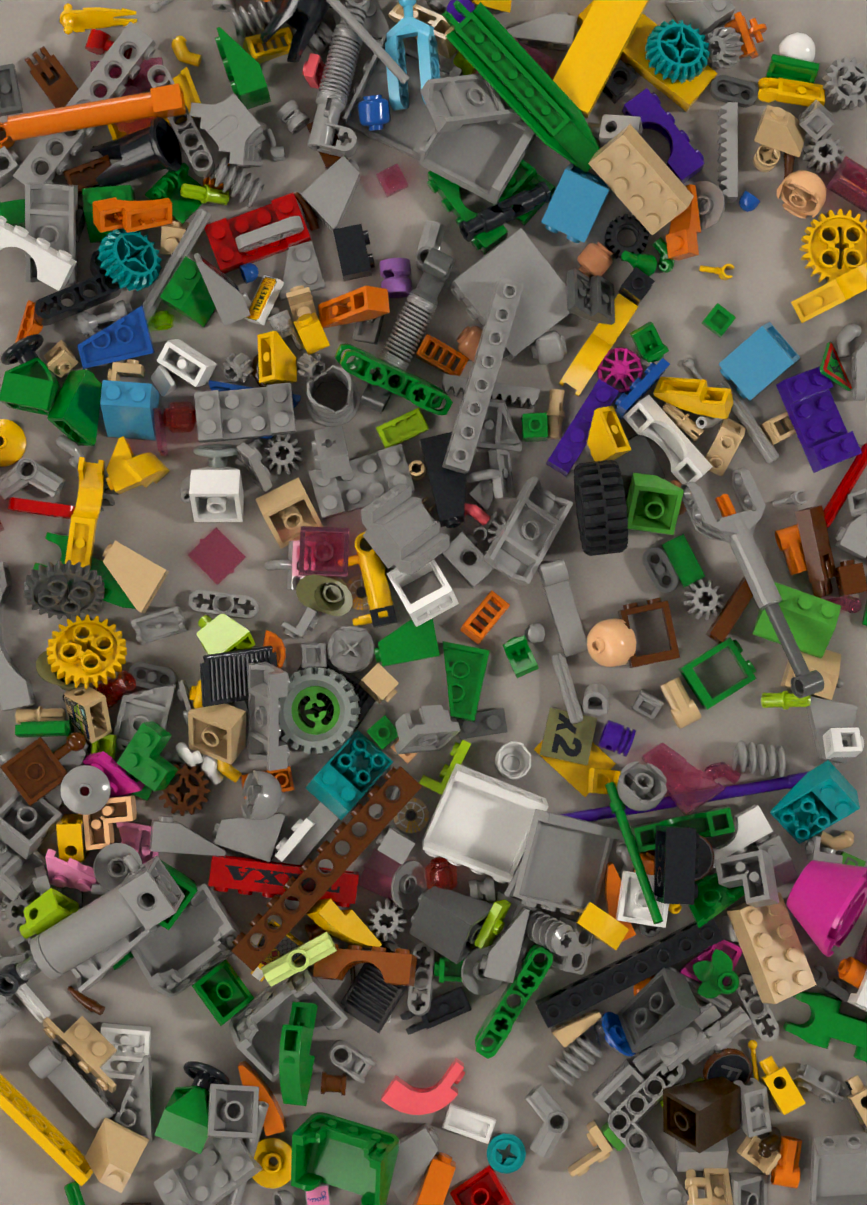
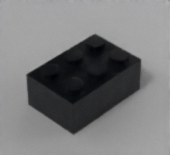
(675, 864)

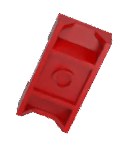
(224, 231)

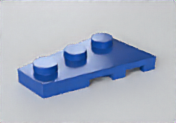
(119, 341)
(640, 387)

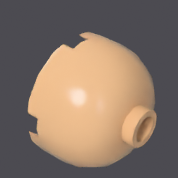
(802, 193)
(611, 643)

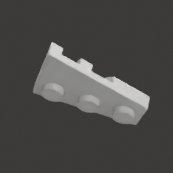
(655, 1177)

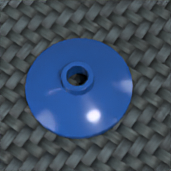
(615, 1034)

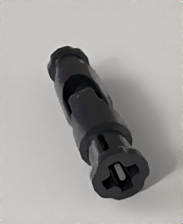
(502, 212)

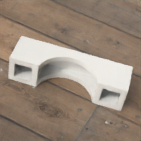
(52, 265)
(651, 421)
(749, 827)

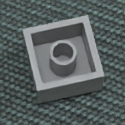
(27, 826)

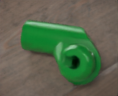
(665, 264)

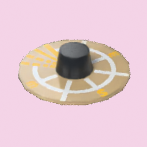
(358, 592)
(412, 816)

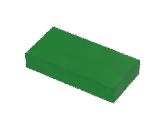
(792, 69)
(683, 560)

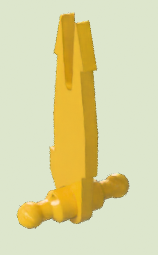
(93, 18)

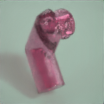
(848, 603)
(721, 770)

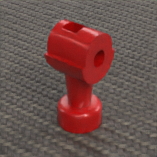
(100, 41)

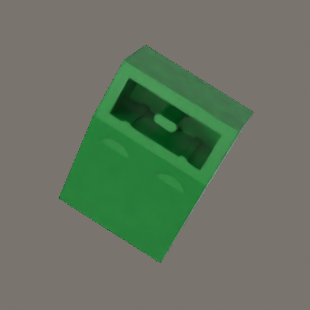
(244, 70)

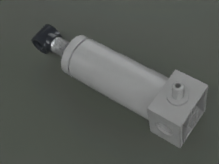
(141, 900)

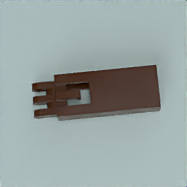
(61, 90)
(816, 549)
(731, 612)

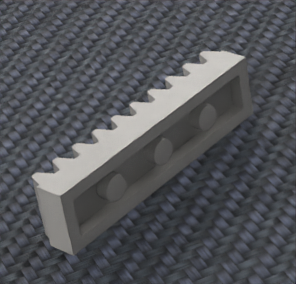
(728, 151)
(500, 390)

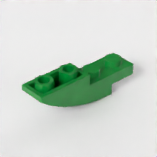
(294, 1052)

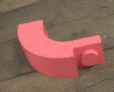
(424, 1100)

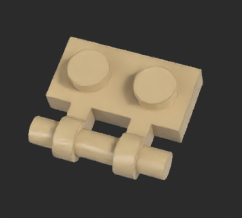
(716, 1186)

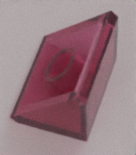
(850, 183)
(324, 551)

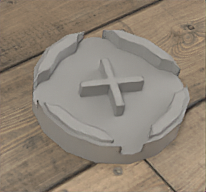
(351, 649)

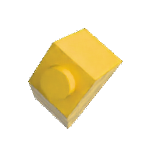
(275, 360)
(606, 435)
(118, 476)

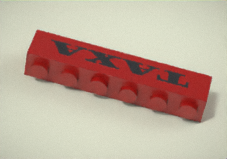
(270, 877)

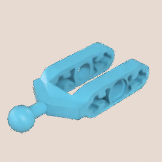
(395, 48)

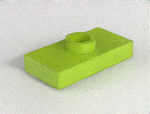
(402, 428)
(493, 924)

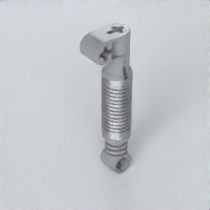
(333, 96)

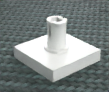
(632, 903)

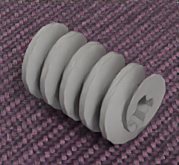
(253, 17)
(237, 182)
(759, 757)
(551, 933)
(575, 1060)

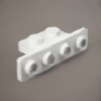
(305, 836)

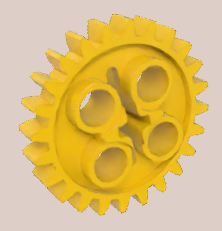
(817, 246)
(86, 651)

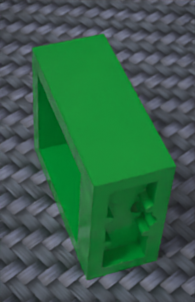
(697, 686)

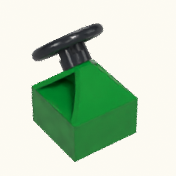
(31, 384)
(187, 1110)

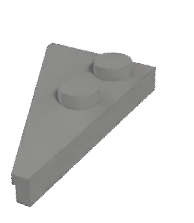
(137, 1105)

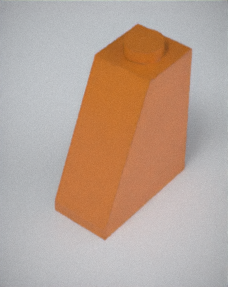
(436, 1181)

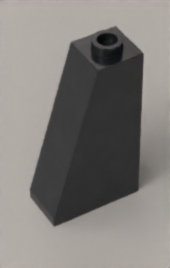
(446, 485)

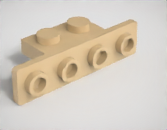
(86, 1046)

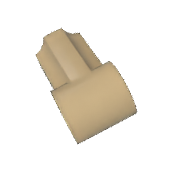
(682, 707)

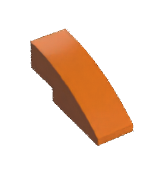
(611, 893)
(274, 1119)

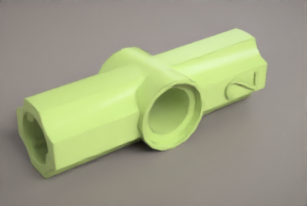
(285, 967)

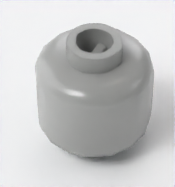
(549, 348)

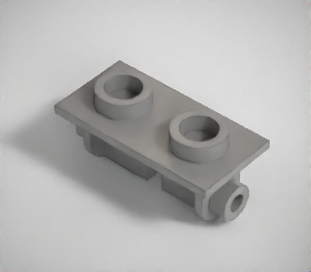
(809, 1082)

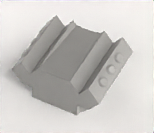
(232, 130)
(403, 530)

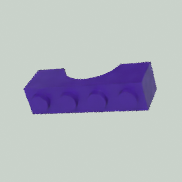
(683, 159)
(577, 434)

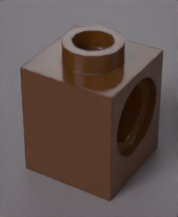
(850, 578)

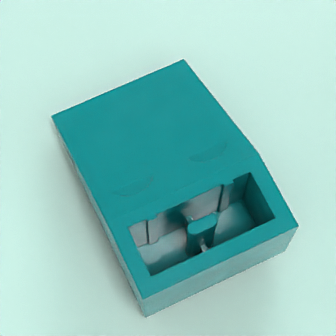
(349, 774)
(816, 802)

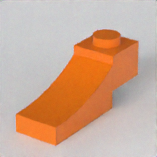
(131, 215)
(683, 231)

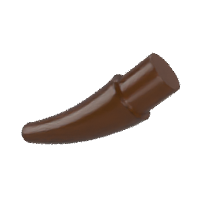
(788, 164)
(309, 213)
(88, 1003)

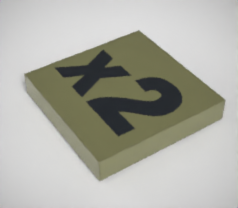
(568, 740)

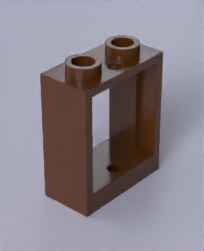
(652, 604)

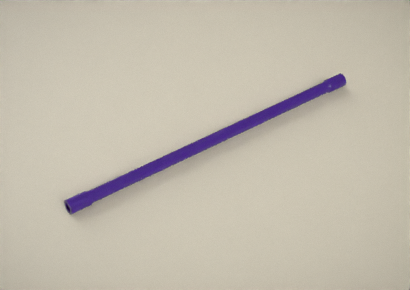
(730, 792)

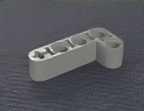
(563, 607)
(73, 1084)
(650, 1101)

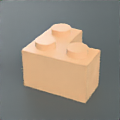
(99, 825)

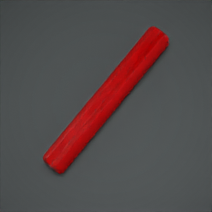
(845, 486)

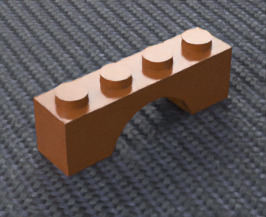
(395, 967)

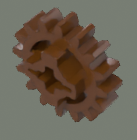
(194, 790)

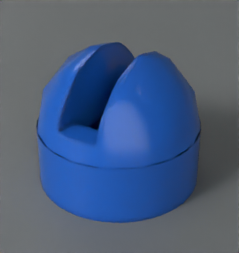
(748, 201)
(249, 272)

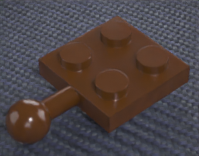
(38, 769)

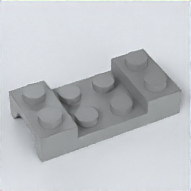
(464, 101)
(51, 216)
(245, 413)
(369, 480)
(528, 532)
(265, 688)
(16, 871)
(94, 968)
(208, 1175)

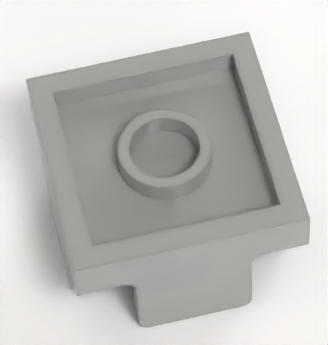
(425, 736)

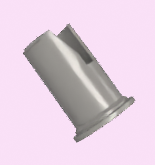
(324, 414)

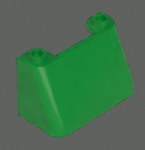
(344, 1156)

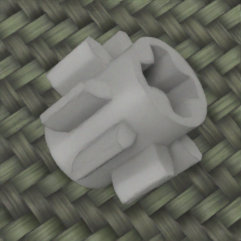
(311, 366)
(238, 367)

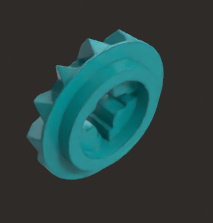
(511, 1163)

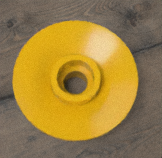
(14, 442)
(273, 1175)

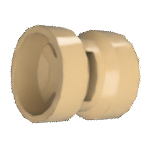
(768, 154)

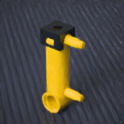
(376, 587)

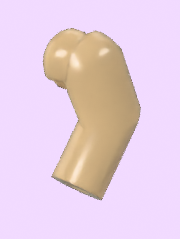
(839, 842)

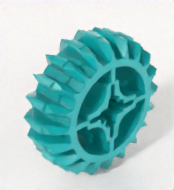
(673, 61)
(129, 259)

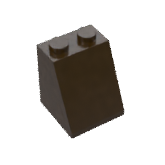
(702, 1112)

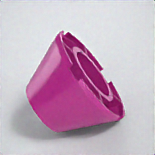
(828, 901)

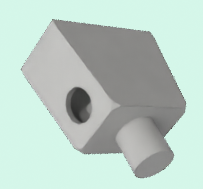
(613, 125)

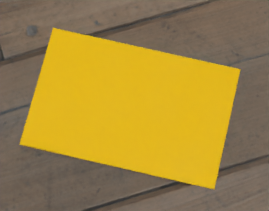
(577, 773)

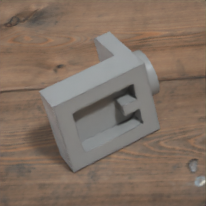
(826, 854)

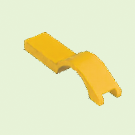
(831, 293)
(598, 346)
(86, 512)

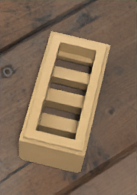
(774, 429)
(572, 1029)

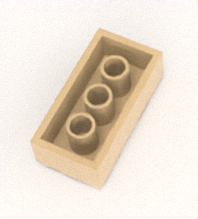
(641, 179)
(771, 950)

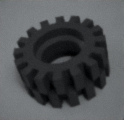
(629, 223)

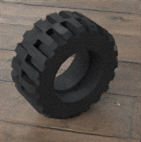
(601, 507)

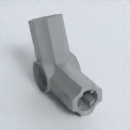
(432, 238)
(41, 478)
(546, 1108)

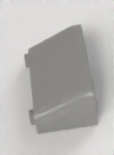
(191, 947)
(259, 1024)

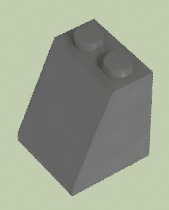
(449, 922)

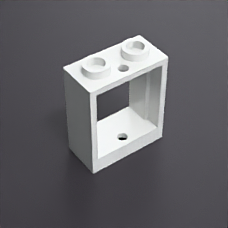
(430, 605)

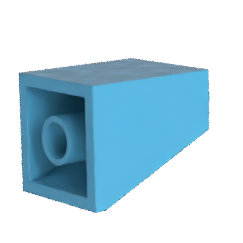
(576, 204)
(758, 361)
(129, 409)

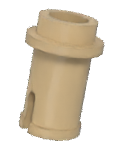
(417, 476)

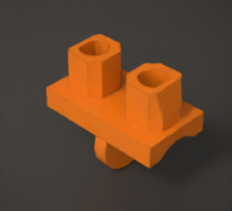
(756, 31)

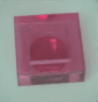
(392, 180)

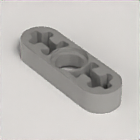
(269, 234)
(207, 595)
(413, 997)
(766, 1010)

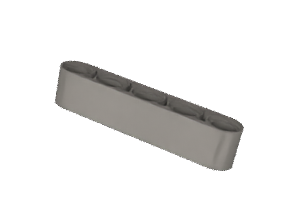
(185, 131)

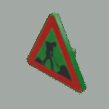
(833, 368)

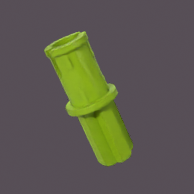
(205, 194)
(784, 700)

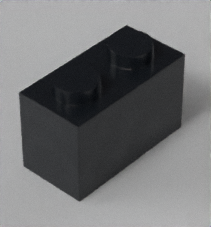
(352, 252)

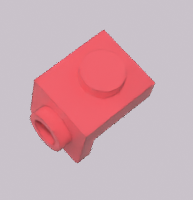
(313, 70)

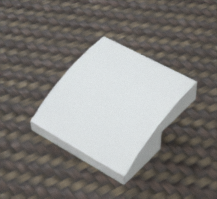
(131, 1045)

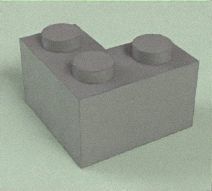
(754, 873)

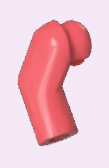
(477, 513)

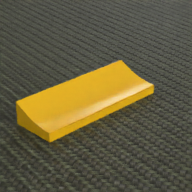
(597, 50)
(682, 94)
(44, 1132)

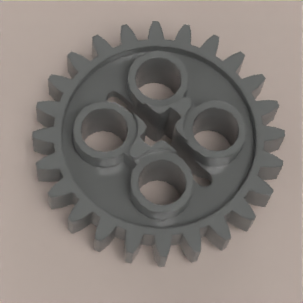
(49, 583)

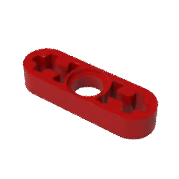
(41, 508)

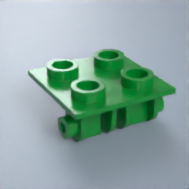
(170, 187)

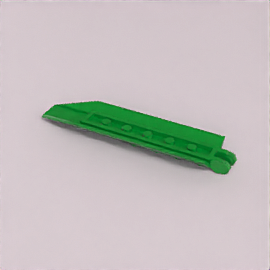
(522, 84)

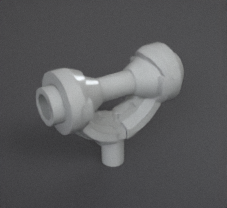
(88, 323)

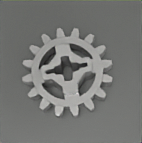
(848, 84)

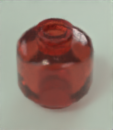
(179, 417)
(441, 874)

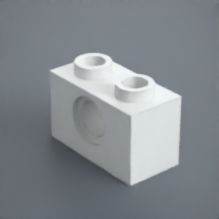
(186, 362)

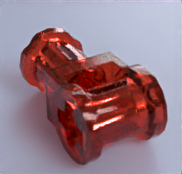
(116, 687)

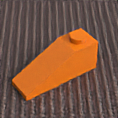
(354, 306)

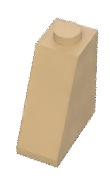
(134, 574)

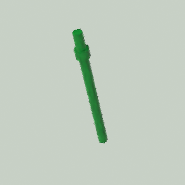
(617, 808)

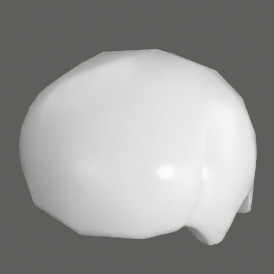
(798, 46)
(513, 760)

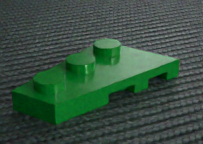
(465, 678)
(712, 899)

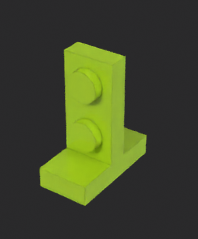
(458, 752)

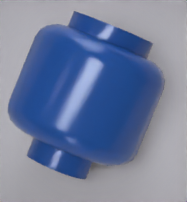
(374, 112)

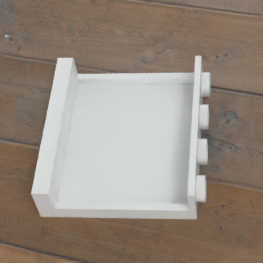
(482, 823)

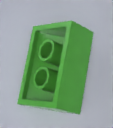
(808, 617)

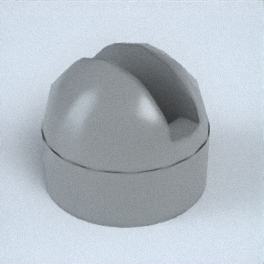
(534, 633)
(283, 1198)

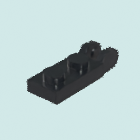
(442, 1009)

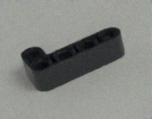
(76, 294)

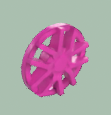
(620, 368)

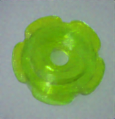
(163, 320)

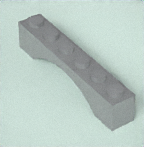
(15, 688)

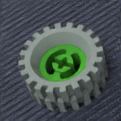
(322, 736)

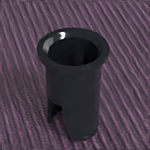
(301, 16)
(142, 154)

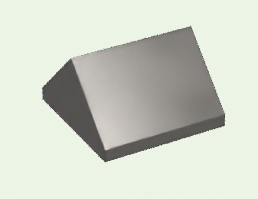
(233, 1111)
(713, 1157)
(748, 1188)

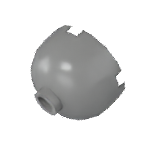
(641, 786)
(262, 796)

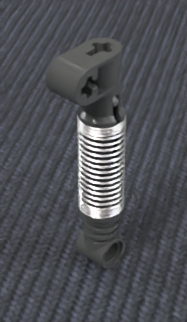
(416, 315)

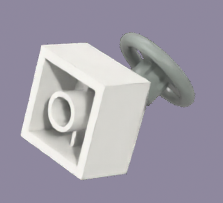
(216, 489)

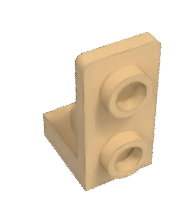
(300, 301)
(725, 445)
(599, 1154)

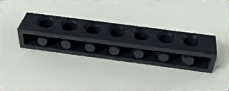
(627, 971)

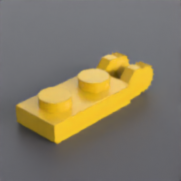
(790, 91)

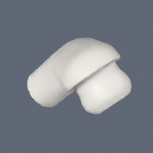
(185, 754)
(209, 766)

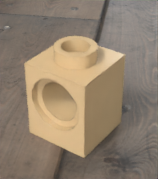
(379, 684)

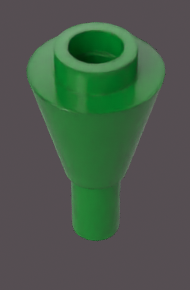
(645, 262)

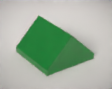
(222, 992)

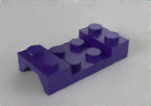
(817, 419)

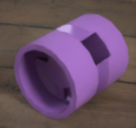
(395, 275)

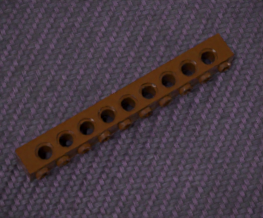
(252, 954)

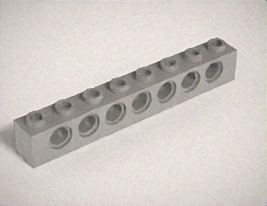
(100, 76)
(483, 375)

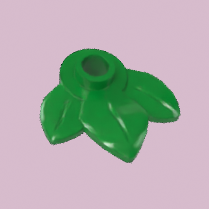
(712, 974)

